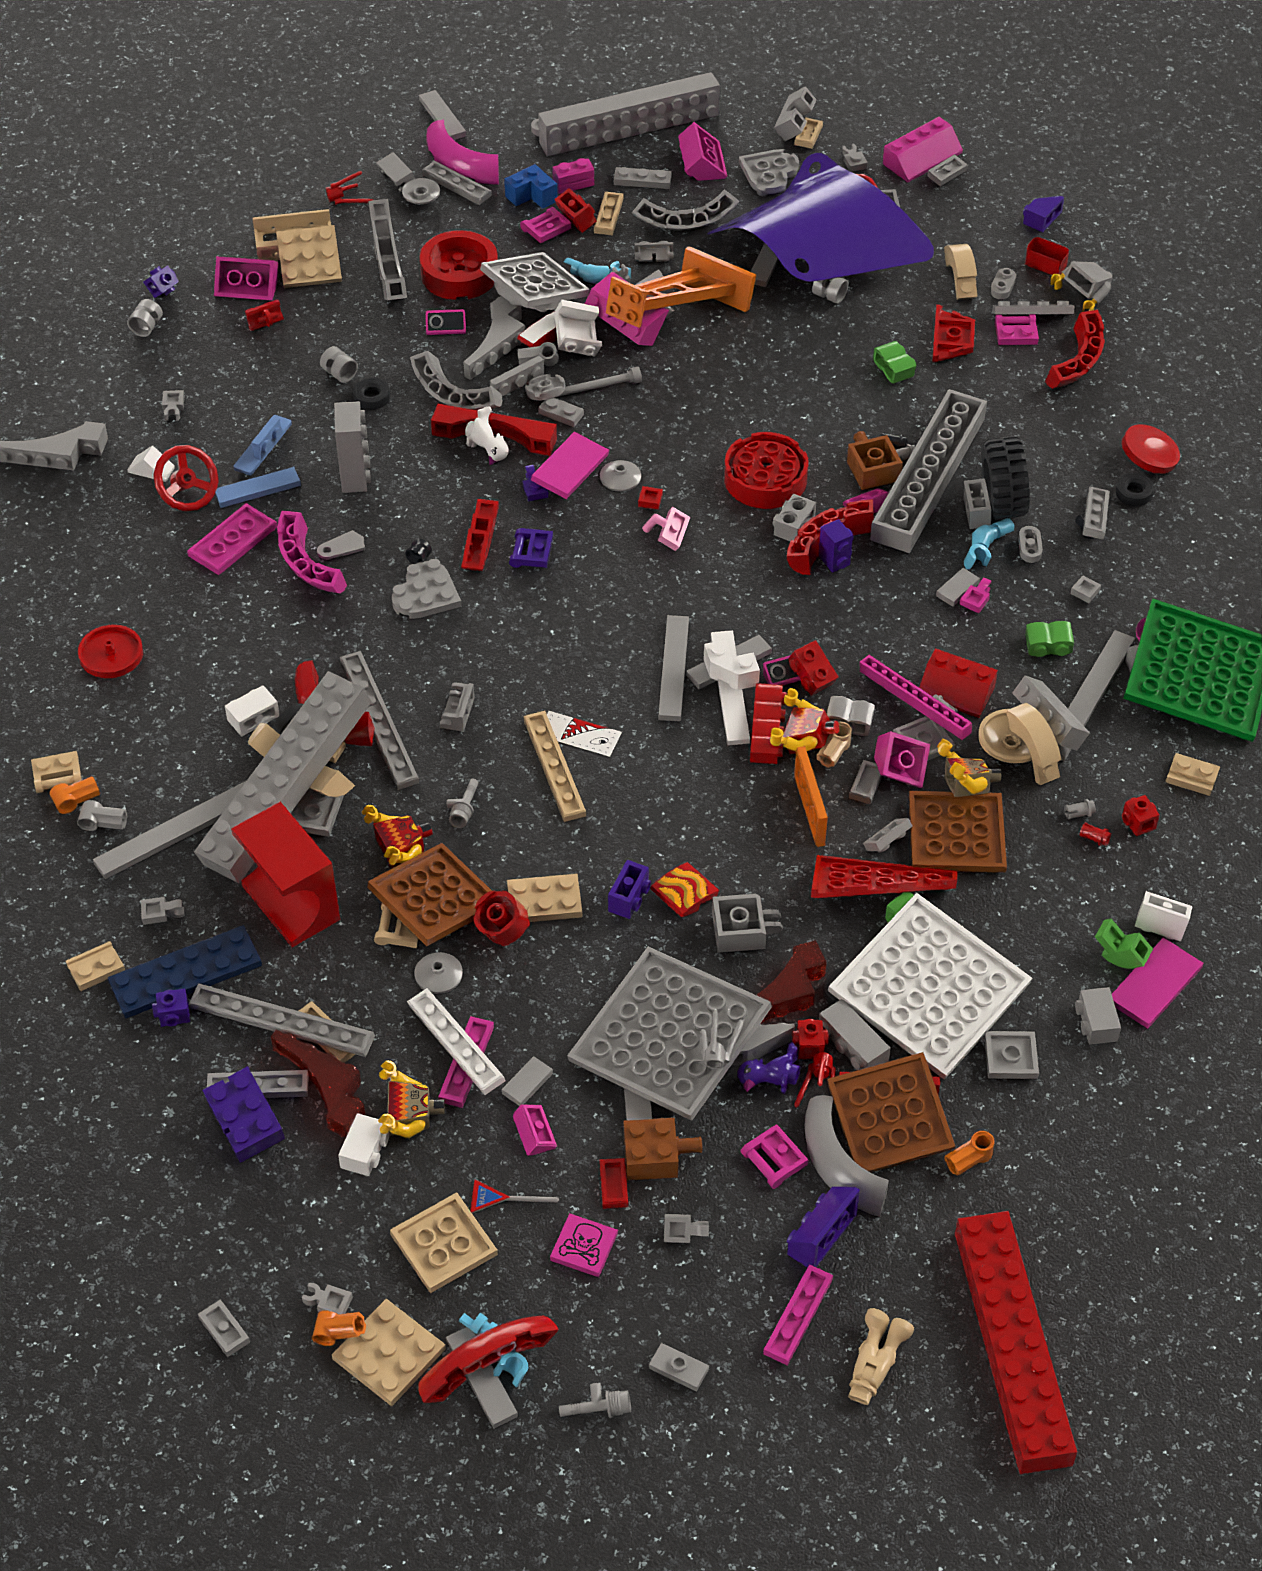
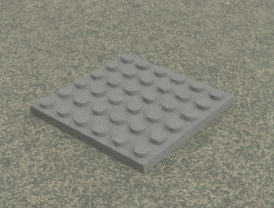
(652, 1032)

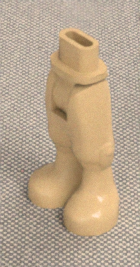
(875, 1363)

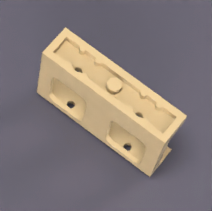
(263, 225)

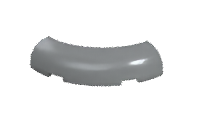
(686, 219)
(430, 374)
(833, 1162)

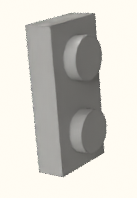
(947, 170)
(561, 411)
(893, 831)
(224, 1328)

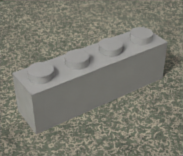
(1064, 725)

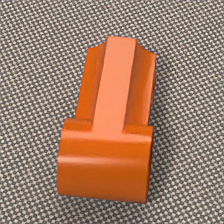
(67, 797)
(969, 1154)
(335, 1326)

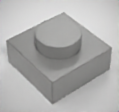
(1085, 589)

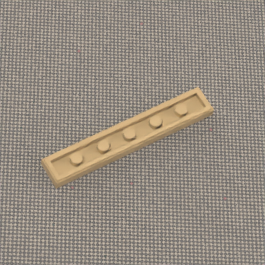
(554, 766)

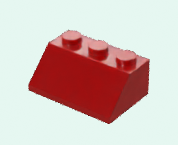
(959, 681)

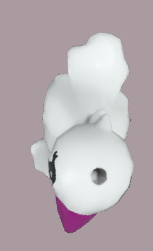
(481, 434)

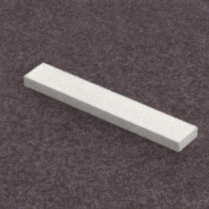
(732, 700)
(456, 1041)

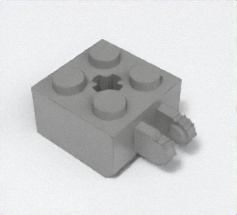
(742, 923)

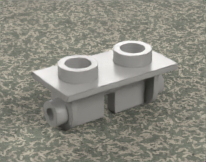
(644, 251)

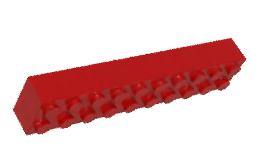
(1015, 1343)

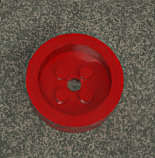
(457, 252)
(768, 486)

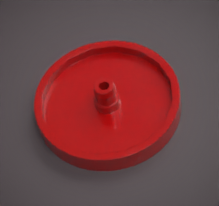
(1150, 449)
(110, 651)

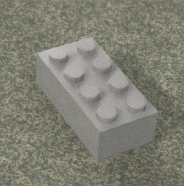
(352, 447)

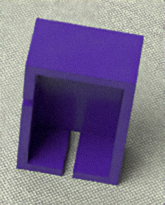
(245, 1112)

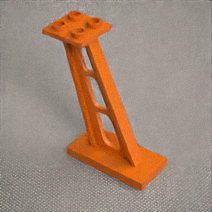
(699, 280)

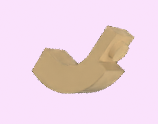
(964, 269)
(1039, 739)

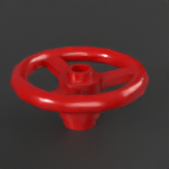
(185, 478)

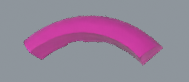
(469, 163)
(291, 539)

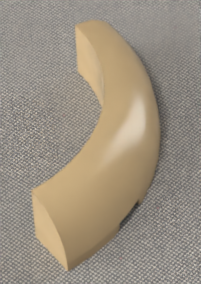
(328, 782)

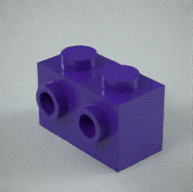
(835, 545)
(628, 889)

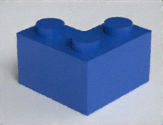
(531, 184)

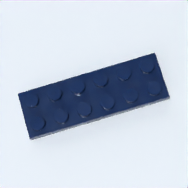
(200, 963)

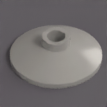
(421, 191)
(620, 475)
(439, 980)

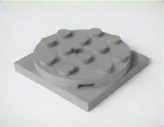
(533, 281)

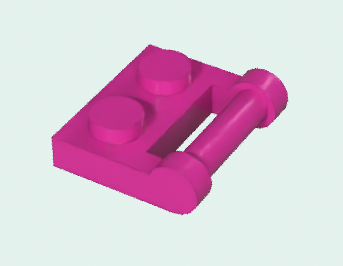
(546, 225)
(1016, 333)
(780, 1150)

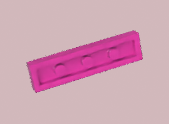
(457, 1081)
(798, 1315)

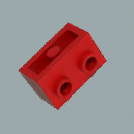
(576, 210)
(813, 668)

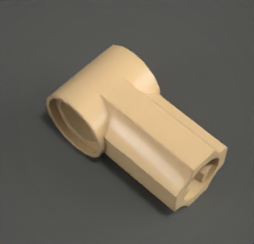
(835, 746)

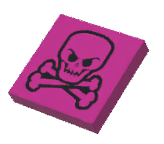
(584, 1245)

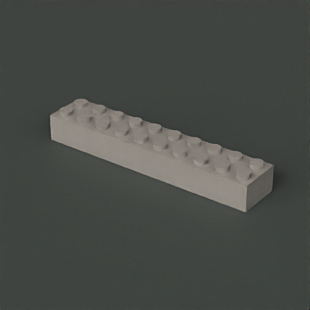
(629, 114)
(928, 471)
(286, 769)

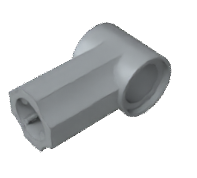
(529, 353)
(95, 815)

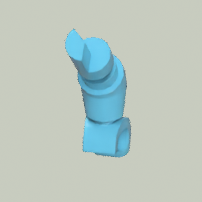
(592, 273)
(982, 538)
(511, 1362)

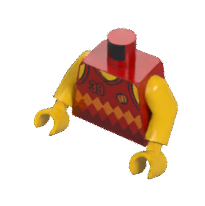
(806, 726)
(397, 835)

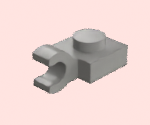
(157, 909)
(679, 1228)

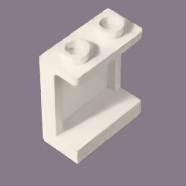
(577, 328)

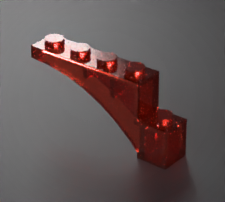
(792, 987)
(330, 1076)

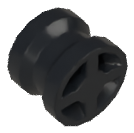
(419, 551)

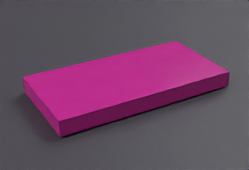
(570, 465)
(232, 539)
(1156, 984)

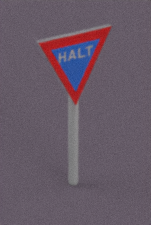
(486, 1196)

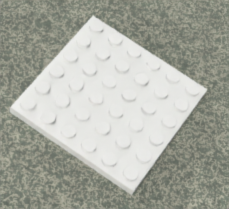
(930, 985)

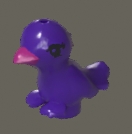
(778, 1071)

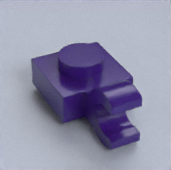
(533, 490)

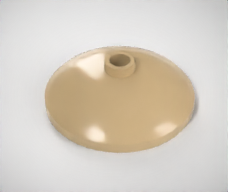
(1000, 741)

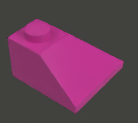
(902, 758)

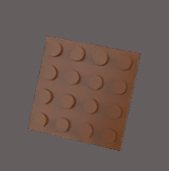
(957, 831)
(430, 893)
(891, 1113)

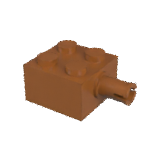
(873, 460)
(654, 1148)

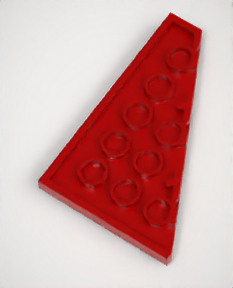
(860, 877)

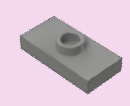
(679, 1367)

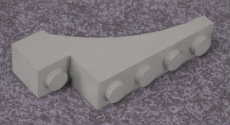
(500, 338)
(57, 451)

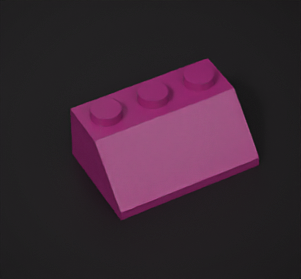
(701, 154)
(245, 278)

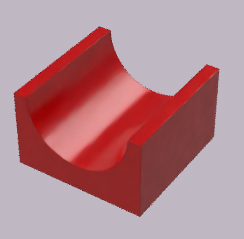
(292, 876)

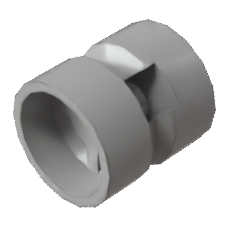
(833, 289)
(144, 317)
(338, 364)

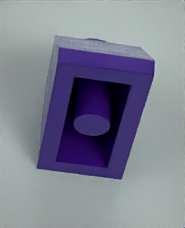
(1042, 212)

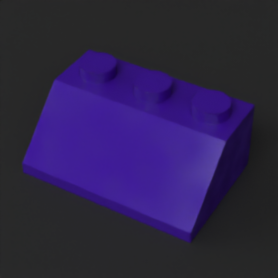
(823, 1225)

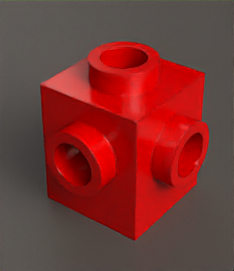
(1140, 815)
(809, 1038)

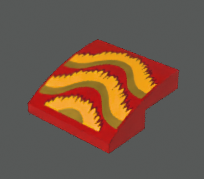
(684, 889)

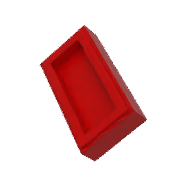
(613, 1183)

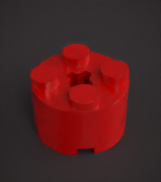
(501, 917)

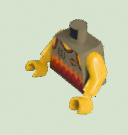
(966, 775)
(407, 1104)

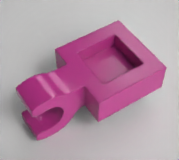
(977, 597)

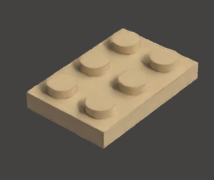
(548, 896)

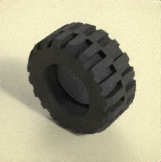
(1006, 477)

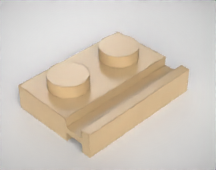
(1192, 774)
(95, 966)

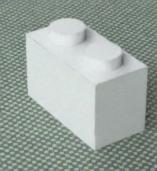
(251, 710)
(1163, 916)
(362, 1145)

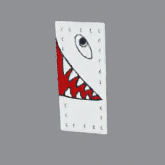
(583, 734)

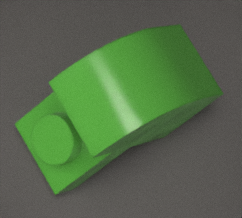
(1122, 949)

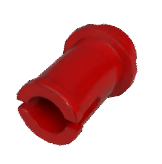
(1095, 834)

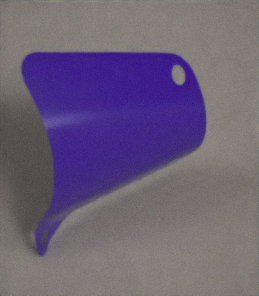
(835, 225)

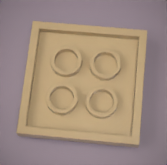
(309, 256)
(443, 1242)
(389, 1352)

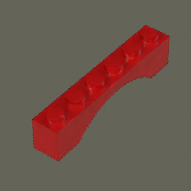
(534, 435)

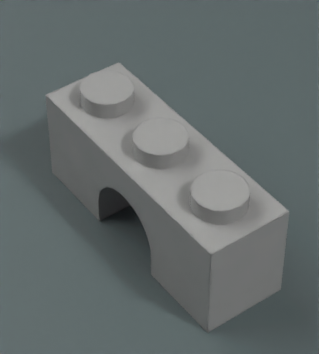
(791, 118)

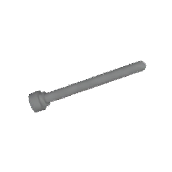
(633, 375)

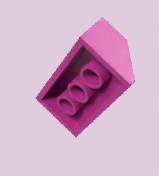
(921, 149)
(651, 320)

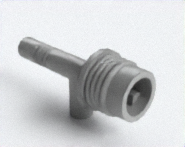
(461, 808)
(615, 1403)

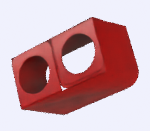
(1046, 256)

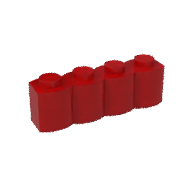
(765, 718)

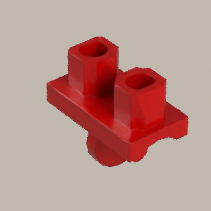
(264, 315)

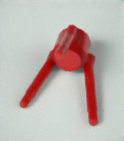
(335, 191)
(821, 1068)

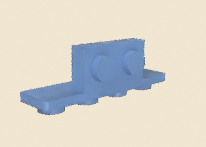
(262, 445)

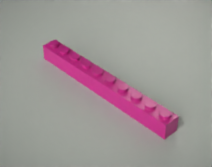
(915, 697)

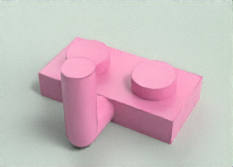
(672, 527)

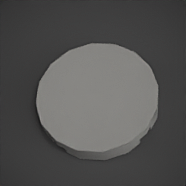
(545, 387)

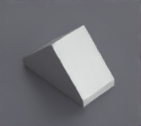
(145, 464)

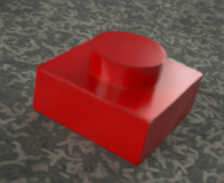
(650, 497)

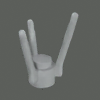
(715, 1055)

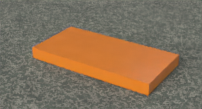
(810, 796)

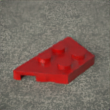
(952, 335)

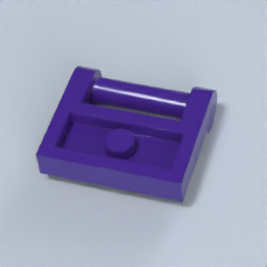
(538, 548)

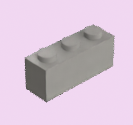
(854, 1036)

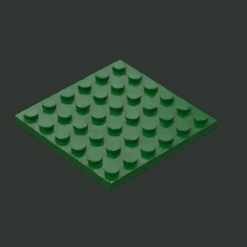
(1198, 670)

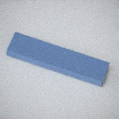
(257, 487)

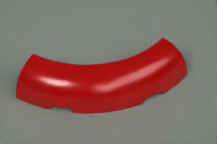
(1091, 342)
(805, 547)
(307, 680)
(482, 1352)

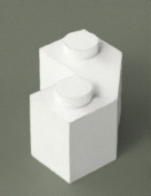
(738, 671)

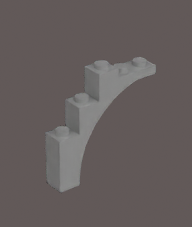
(385, 251)

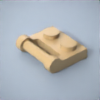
(55, 770)
(402, 934)

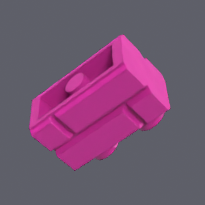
(573, 175)

